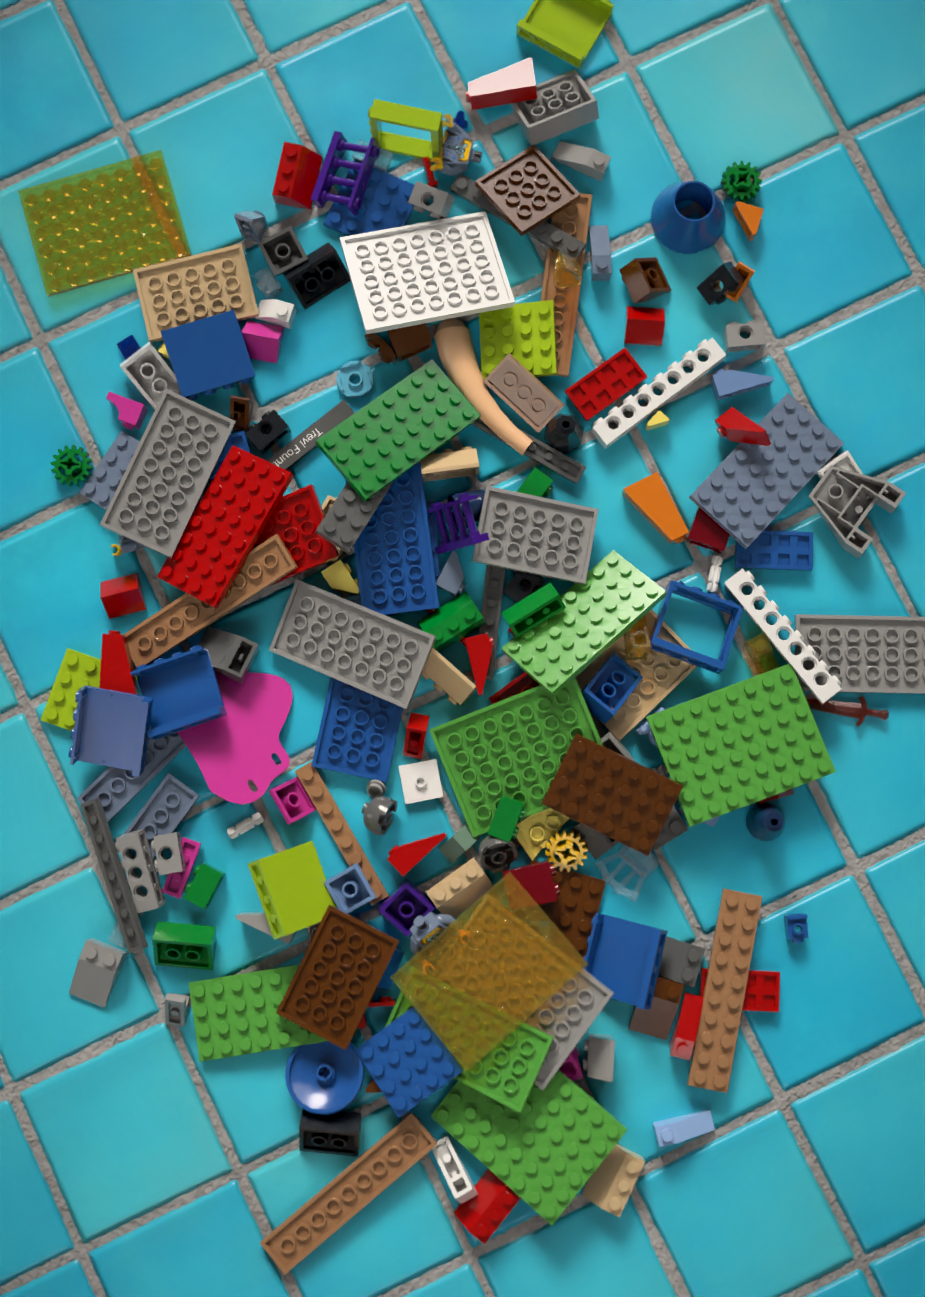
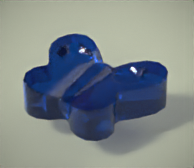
(460, 120)

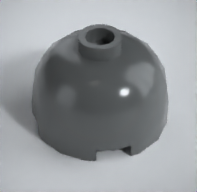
(378, 814)
(496, 853)

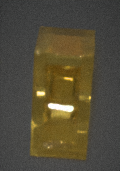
(761, 653)

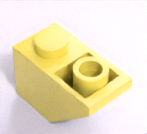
(340, 580)

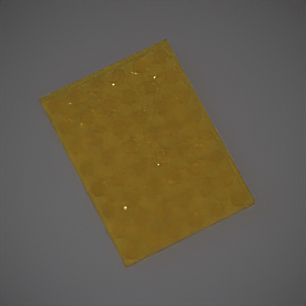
(104, 223)
(489, 971)

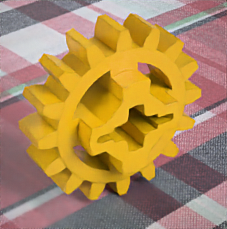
(559, 847)

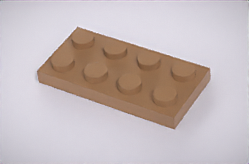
(523, 392)

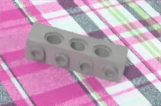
(144, 861)

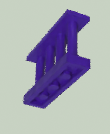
(333, 162)
(464, 539)

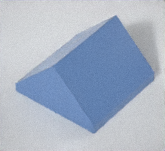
(350, 889)

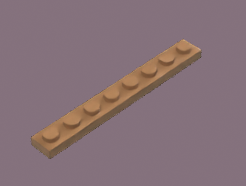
(339, 827)

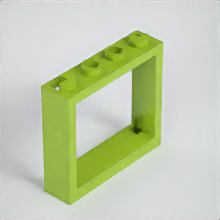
(408, 117)

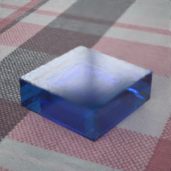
(128, 346)

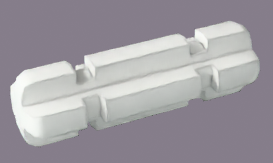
(714, 574)
(245, 825)

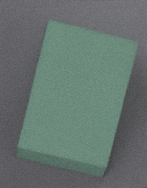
(458, 844)

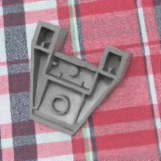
(845, 501)

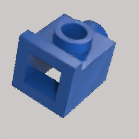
(791, 922)

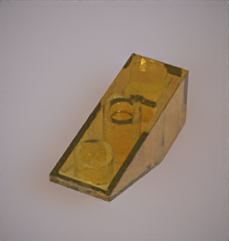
(566, 271)

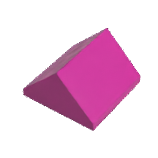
(263, 340)
(292, 800)

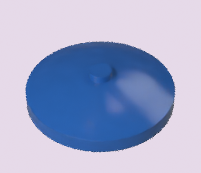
(324, 1077)

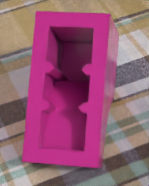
(130, 412)

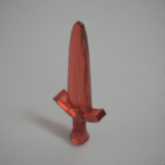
(848, 709)

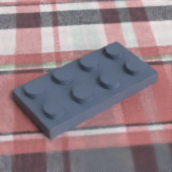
(109, 472)
(164, 809)

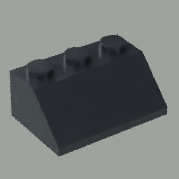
(317, 276)
(330, 1133)

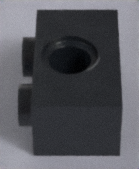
(710, 286)
(265, 442)
(514, 591)

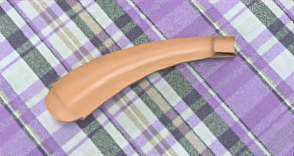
(460, 363)

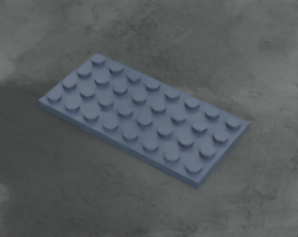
(760, 479)

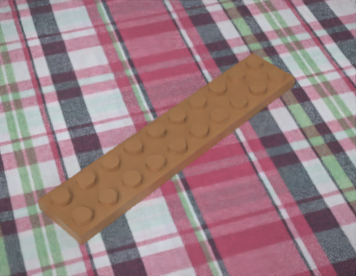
(575, 222)
(190, 615)
(724, 990)
(348, 1192)

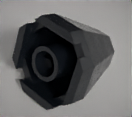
(564, 433)

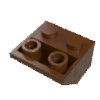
(409, 341)

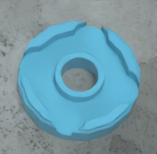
(358, 390)

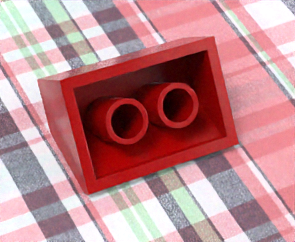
(296, 176)
(487, 1209)

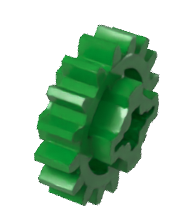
(737, 174)
(72, 457)

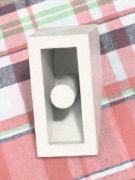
(276, 312)

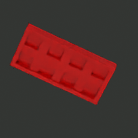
(605, 384)
(761, 990)

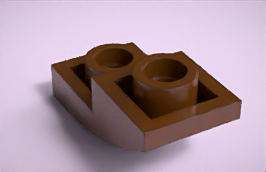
(385, 352)

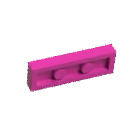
(177, 881)

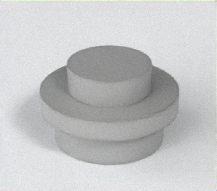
(376, 788)

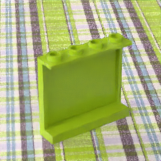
(566, 26)
(291, 889)

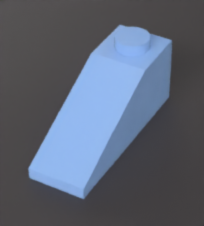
(682, 1127)

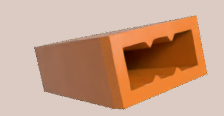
(657, 507)

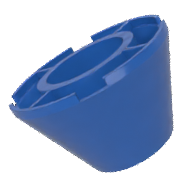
(686, 234)

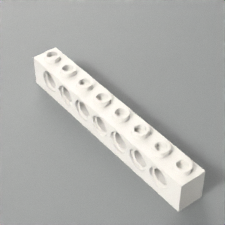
(708, 349)
(743, 579)

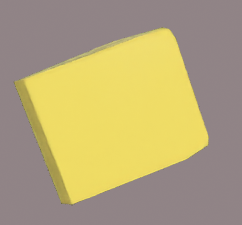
(657, 420)

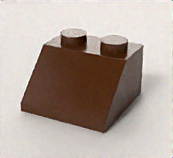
(644, 279)

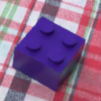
(405, 905)

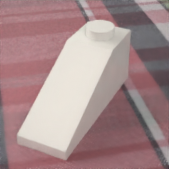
(454, 1171)

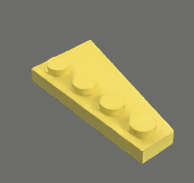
(537, 828)

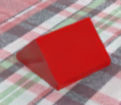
(644, 326)
(122, 596)

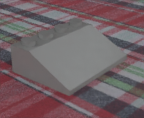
(560, 107)

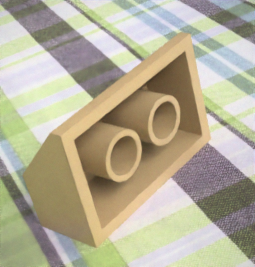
(450, 464)
(448, 678)
(460, 889)
(614, 1180)

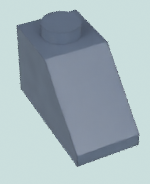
(452, 577)

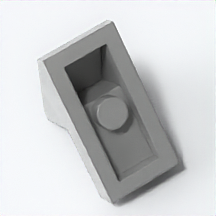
(176, 1009)

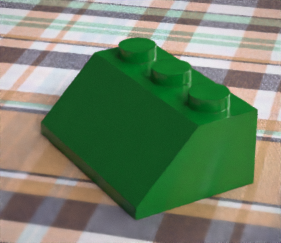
(452, 621)
(184, 945)

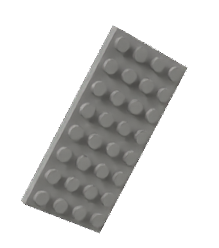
(167, 473)
(352, 643)
(866, 651)

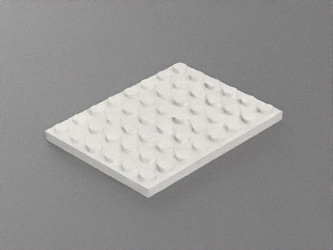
(426, 272)

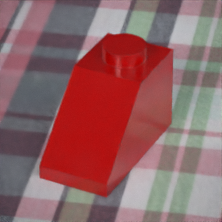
(416, 735)

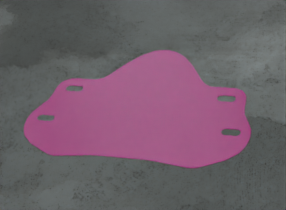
(242, 742)

